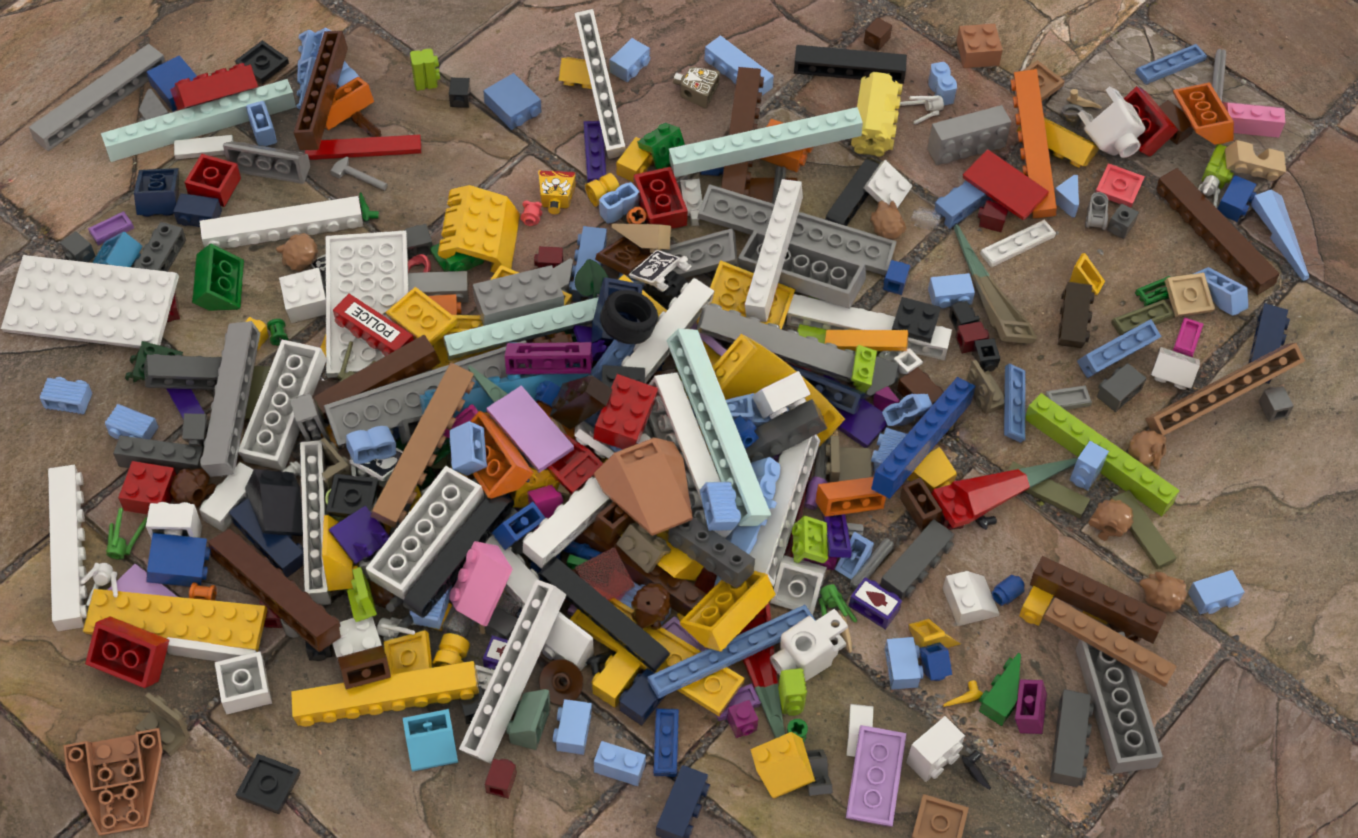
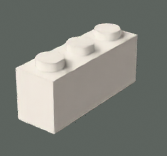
(226, 497)

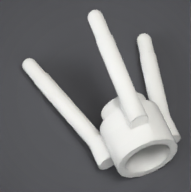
(932, 103)
(1210, 187)
(102, 574)
(390, 629)

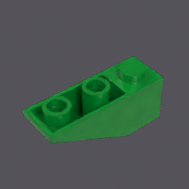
(1003, 696)

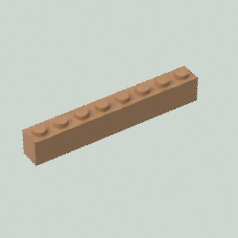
(1225, 389)
(422, 445)

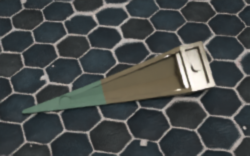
(1001, 312)

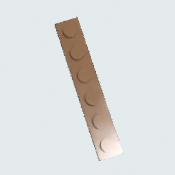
(1110, 642)

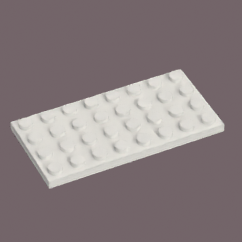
(373, 271)
(89, 302)

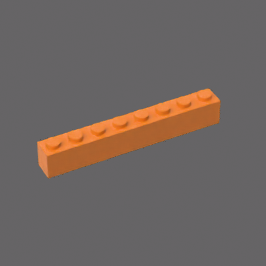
(1033, 137)

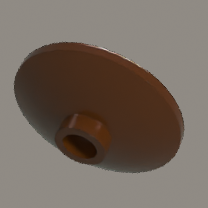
(551, 680)

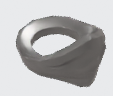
(1072, 118)

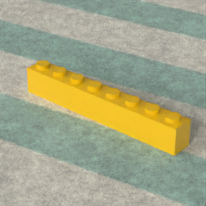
(394, 693)

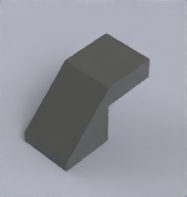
(819, 767)

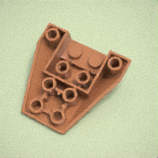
(648, 484)
(116, 779)

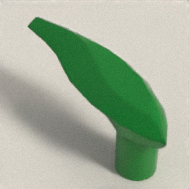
(366, 214)

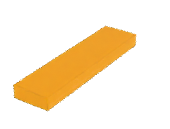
(874, 339)

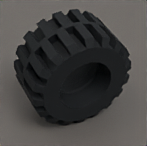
(664, 298)

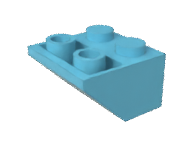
(430, 740)

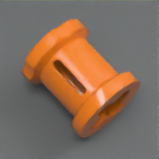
(631, 219)
(203, 592)

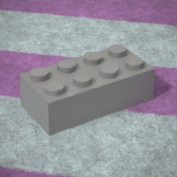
(969, 135)
(517, 295)

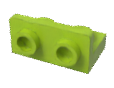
(863, 368)
(810, 540)
(361, 597)

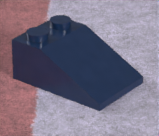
(156, 191)
(608, 287)

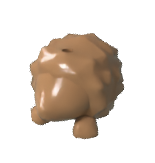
(887, 221)
(298, 252)
(1148, 448)
(1112, 518)
(1164, 591)

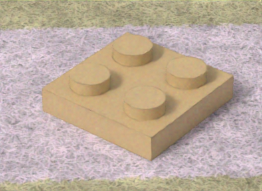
(1189, 295)

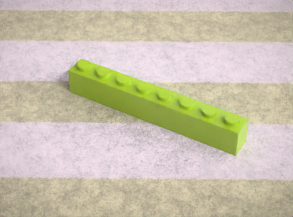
(1118, 466)

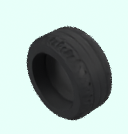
(623, 329)

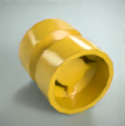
(596, 189)
(451, 650)

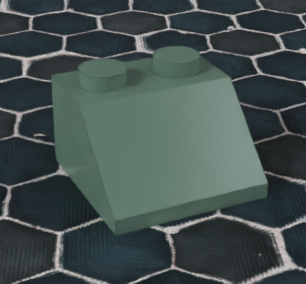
(530, 719)

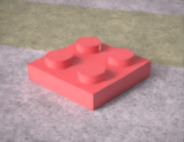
(1120, 185)

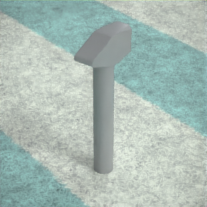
(341, 167)

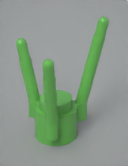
(117, 546)
(832, 598)

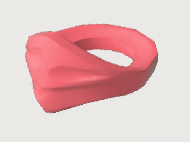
(420, 259)

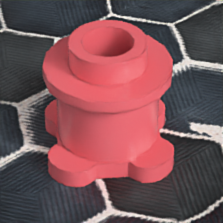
(531, 213)

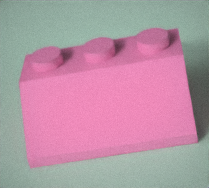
(1256, 119)
(480, 582)

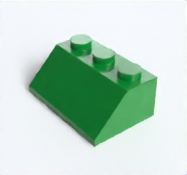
(217, 279)

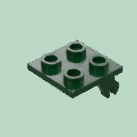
(140, 357)

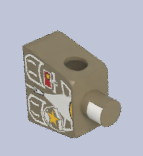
(698, 85)

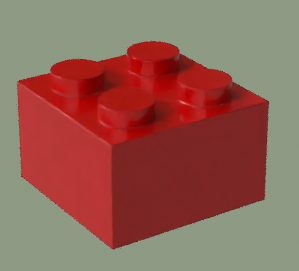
(213, 178)
(146, 485)

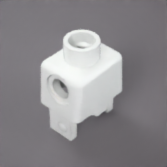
(1115, 127)
(810, 645)

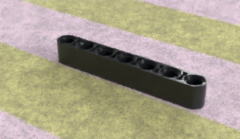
(446, 566)
(605, 614)

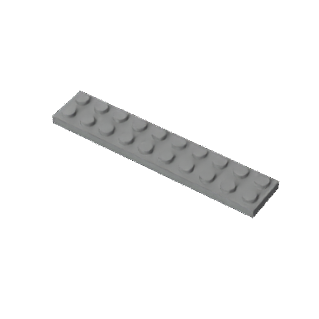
(749, 213)
(401, 399)

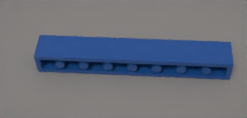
(922, 438)

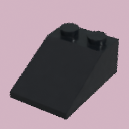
(276, 502)

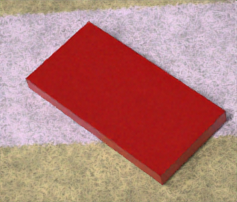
(1005, 184)

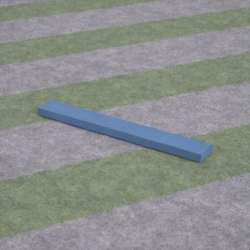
(739, 648)

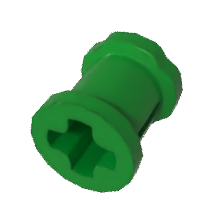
(277, 331)
(799, 726)

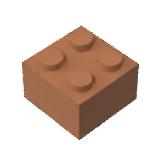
(979, 45)

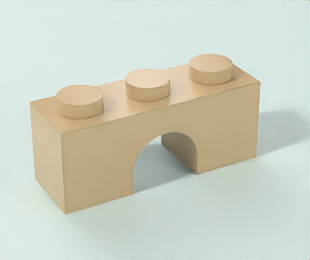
(1267, 165)

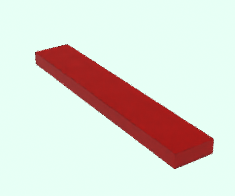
(366, 147)

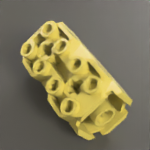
(877, 110)

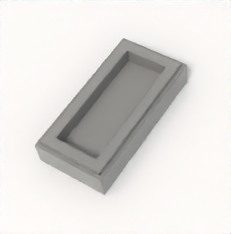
(1070, 397)

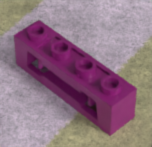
(548, 358)

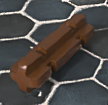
(366, 125)

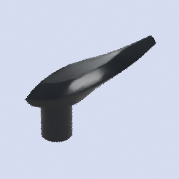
(985, 521)
(595, 661)
(973, 769)

